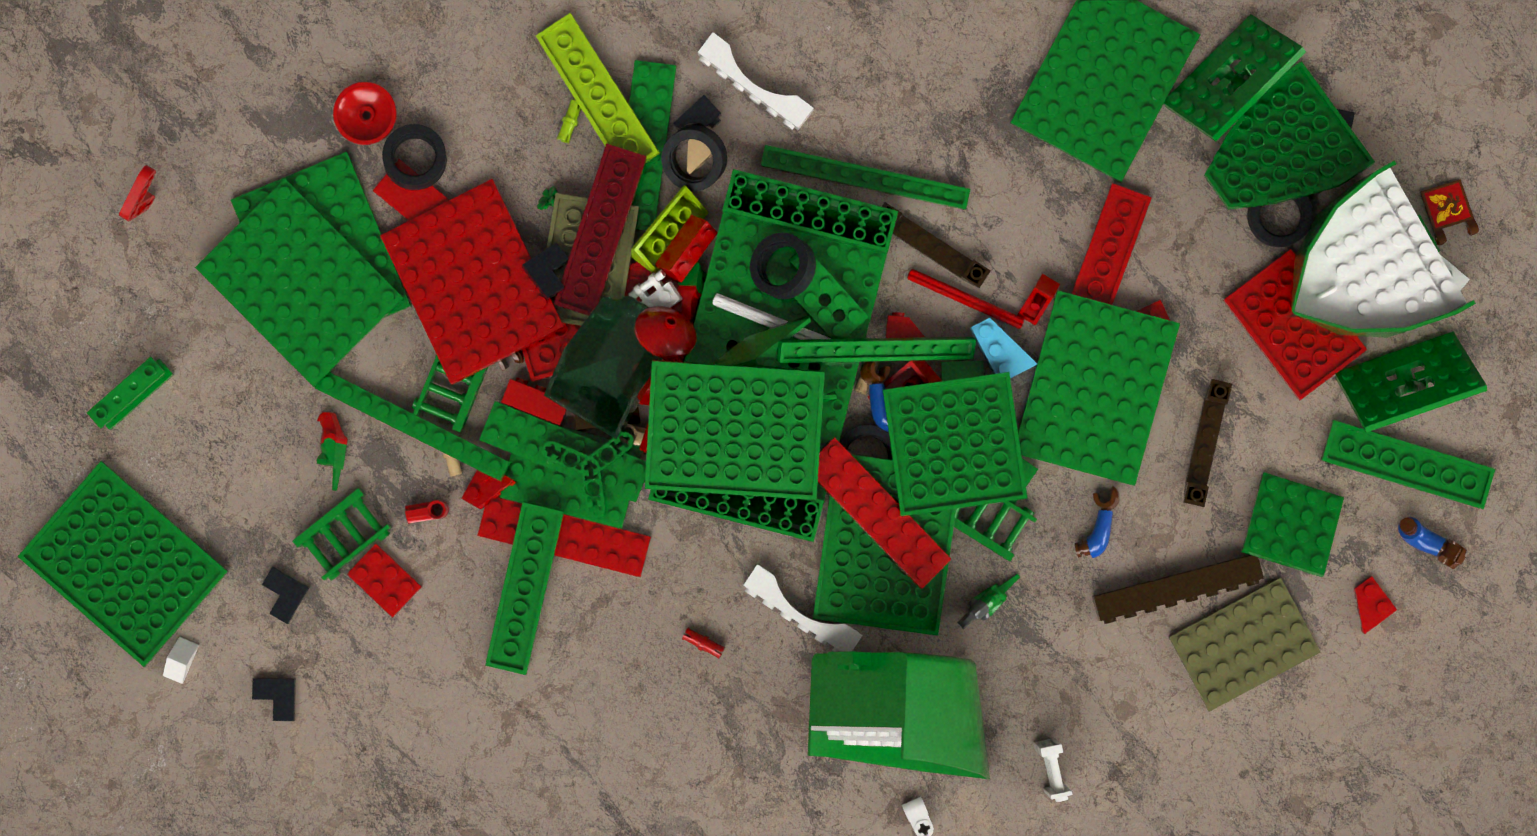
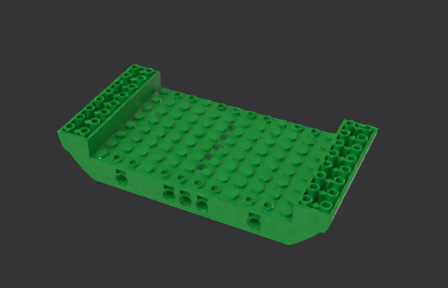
(852, 246)

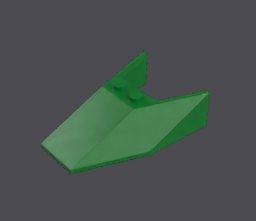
(761, 348)

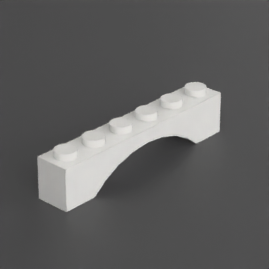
(790, 107)
(765, 585)

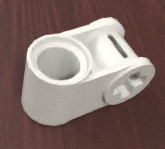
(918, 814)

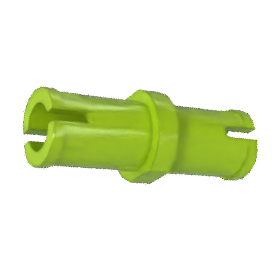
(569, 122)

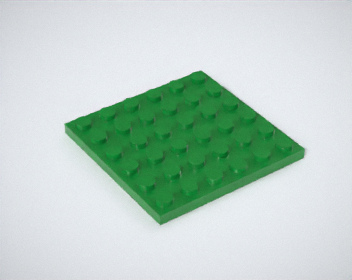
(955, 444)

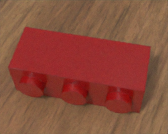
(686, 248)
(533, 401)

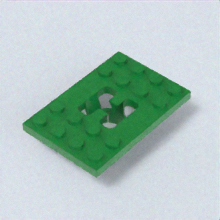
(1218, 106)
(1379, 401)

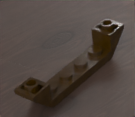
(938, 251)
(1205, 442)

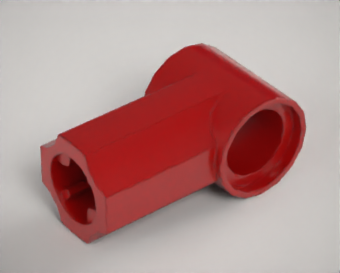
(424, 511)

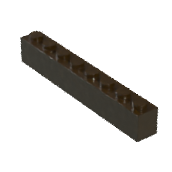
(1177, 587)

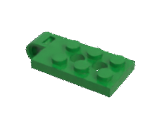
(839, 299)

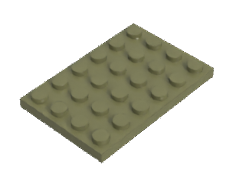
(563, 231)
(1244, 644)

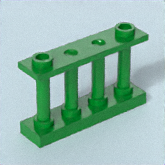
(130, 393)
(465, 400)
(339, 513)
(986, 538)

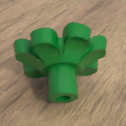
(548, 199)

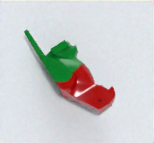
(691, 291)
(333, 445)

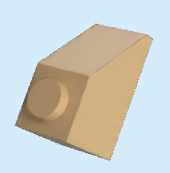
(697, 155)

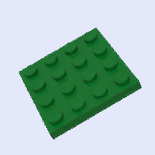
(1292, 524)

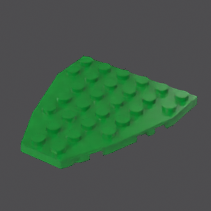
(1286, 147)

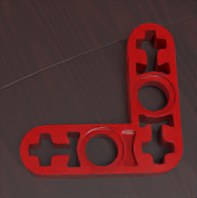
(139, 198)

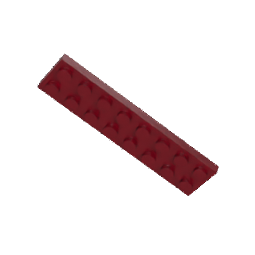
(600, 229)

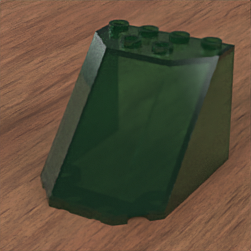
(604, 367)

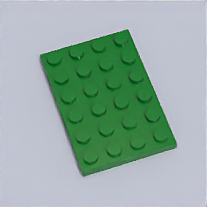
(559, 491)

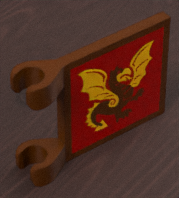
(1447, 207)

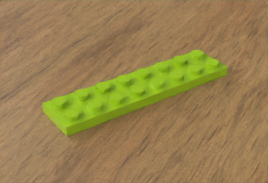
(594, 87)

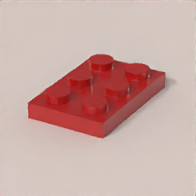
(384, 580)

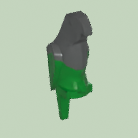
(987, 602)

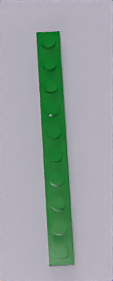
(865, 177)
(875, 349)
(413, 425)

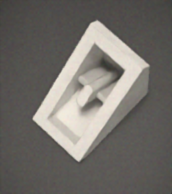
(180, 660)

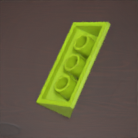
(665, 228)

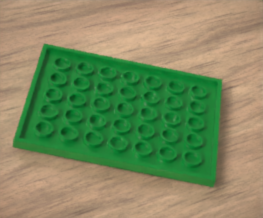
(1105, 82)
(339, 197)
(299, 282)
(1096, 387)
(734, 429)
(123, 564)
(863, 583)

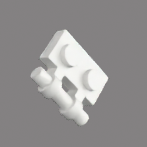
(664, 296)

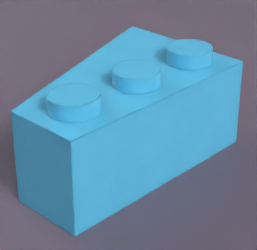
(1000, 350)

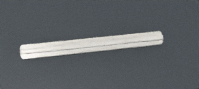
(760, 316)

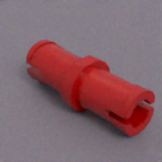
(703, 643)

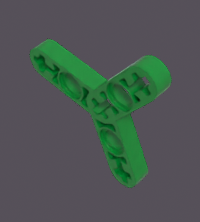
(582, 461)

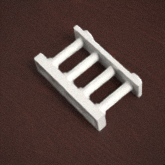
(1050, 751)

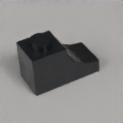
(701, 113)

